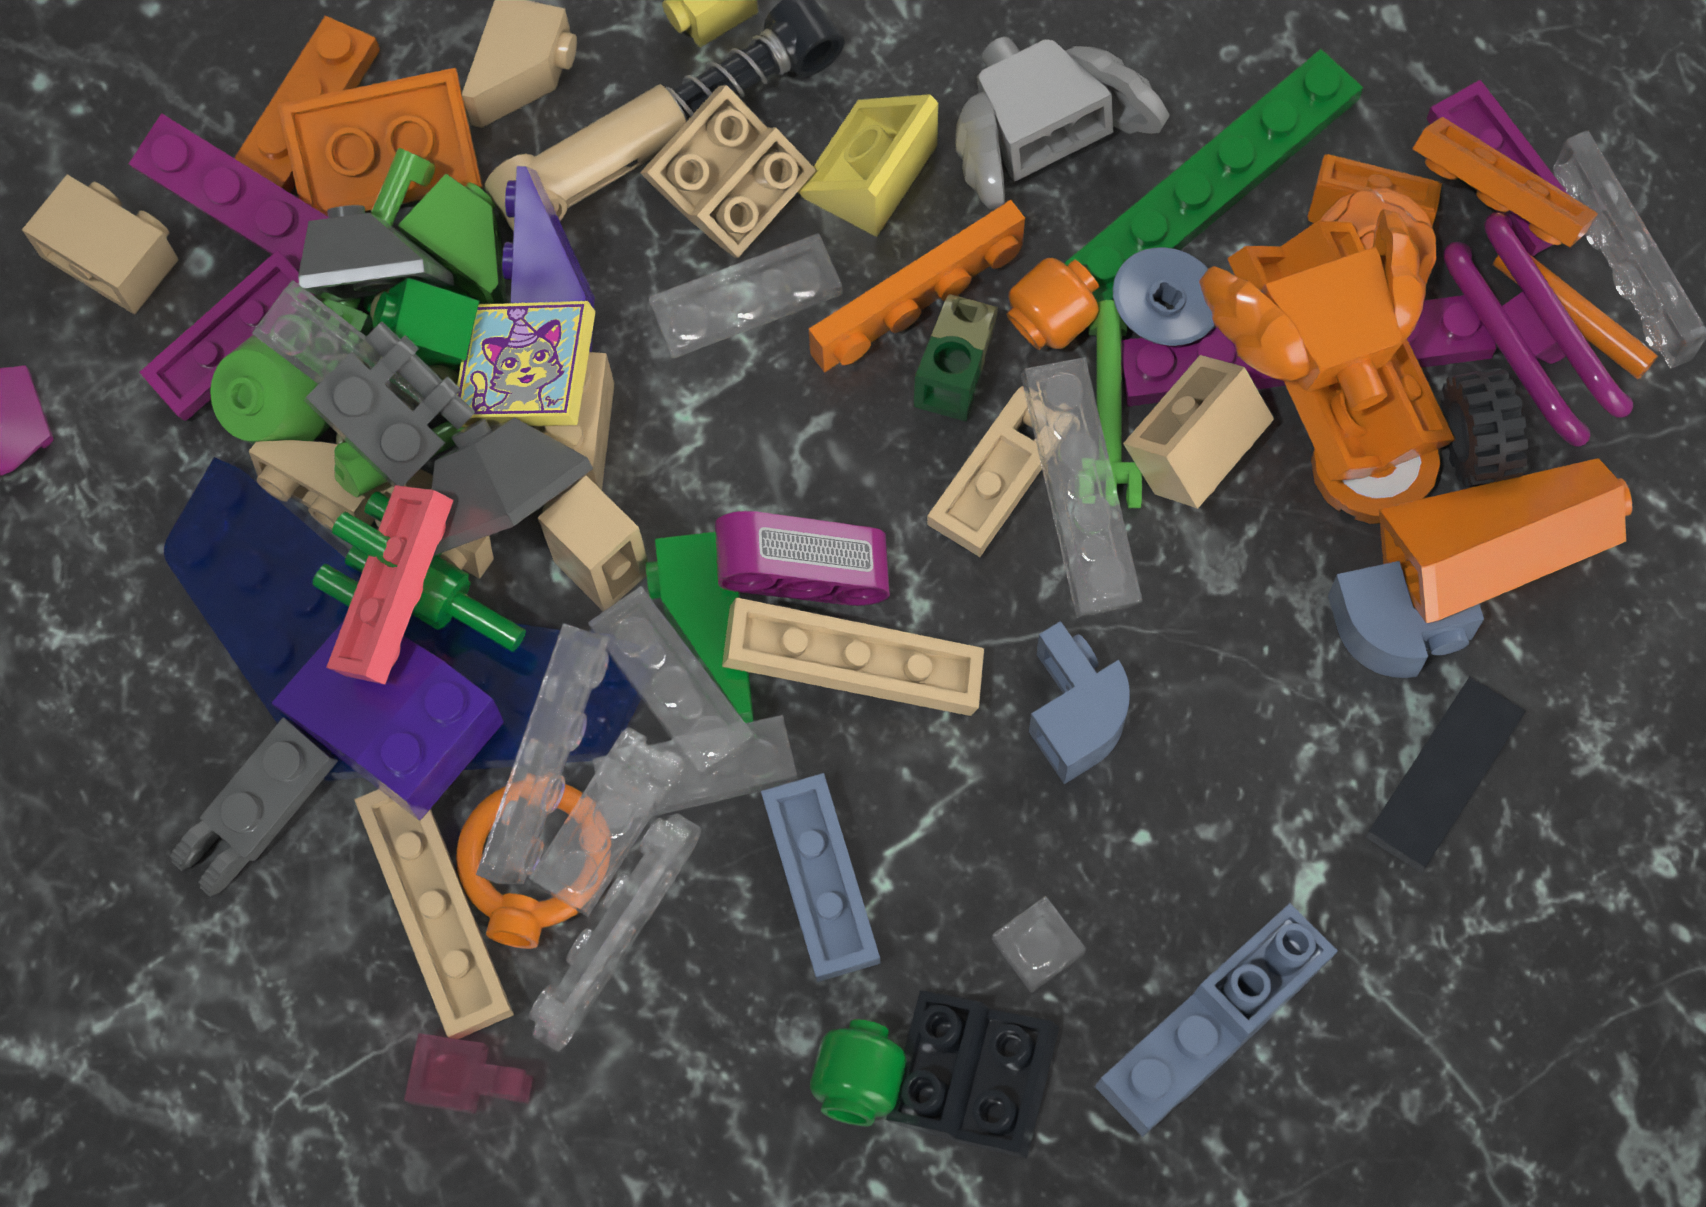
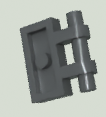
(375, 419)

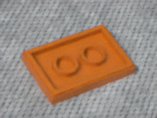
(348, 138)

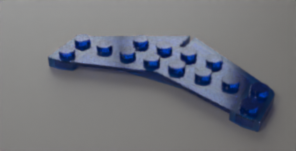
(252, 580)

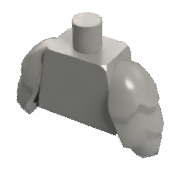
(1044, 107)

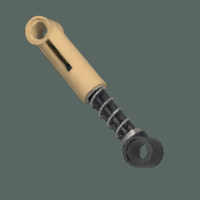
(794, 38)

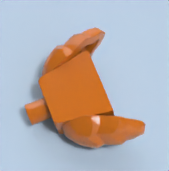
(1328, 319)

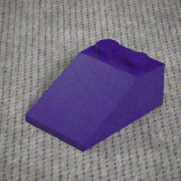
(397, 735)

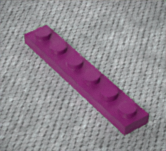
(1443, 335)

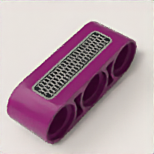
(801, 558)

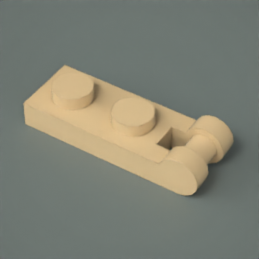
(989, 481)

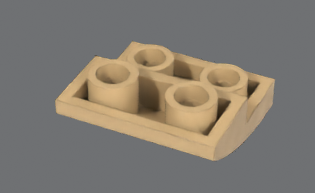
(728, 171)

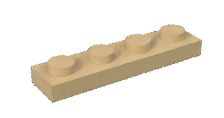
(853, 657)
(435, 916)

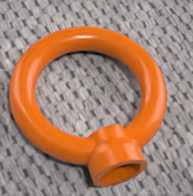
(513, 917)

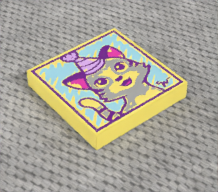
(527, 362)

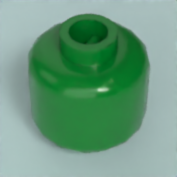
(858, 1073)

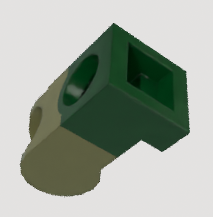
(954, 357)

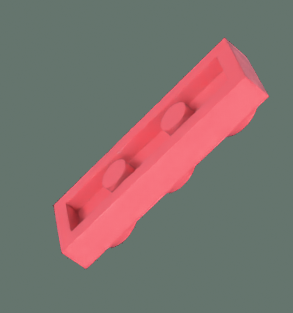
(385, 594)

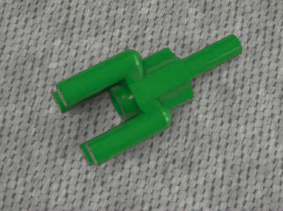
(443, 587)

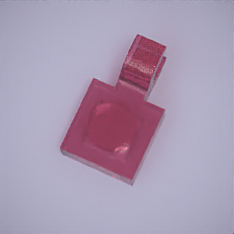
(454, 1073)

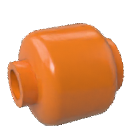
(1053, 303)

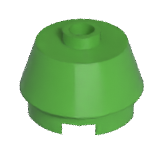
(263, 396)

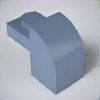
(1384, 627)
(1089, 715)

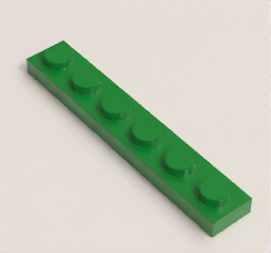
(1224, 169)

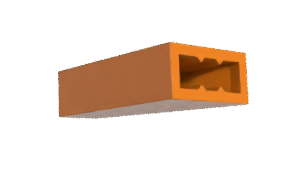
(1502, 534)

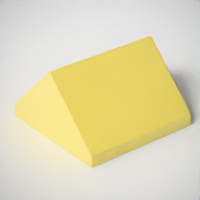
(874, 159)

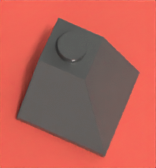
(361, 255)
(500, 478)

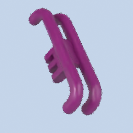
(1534, 328)

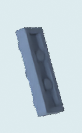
(820, 877)

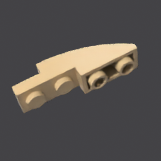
(307, 475)

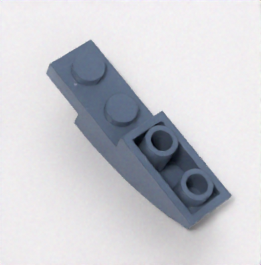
(1215, 1020)

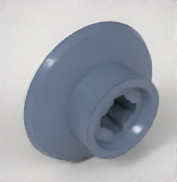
(1174, 279)

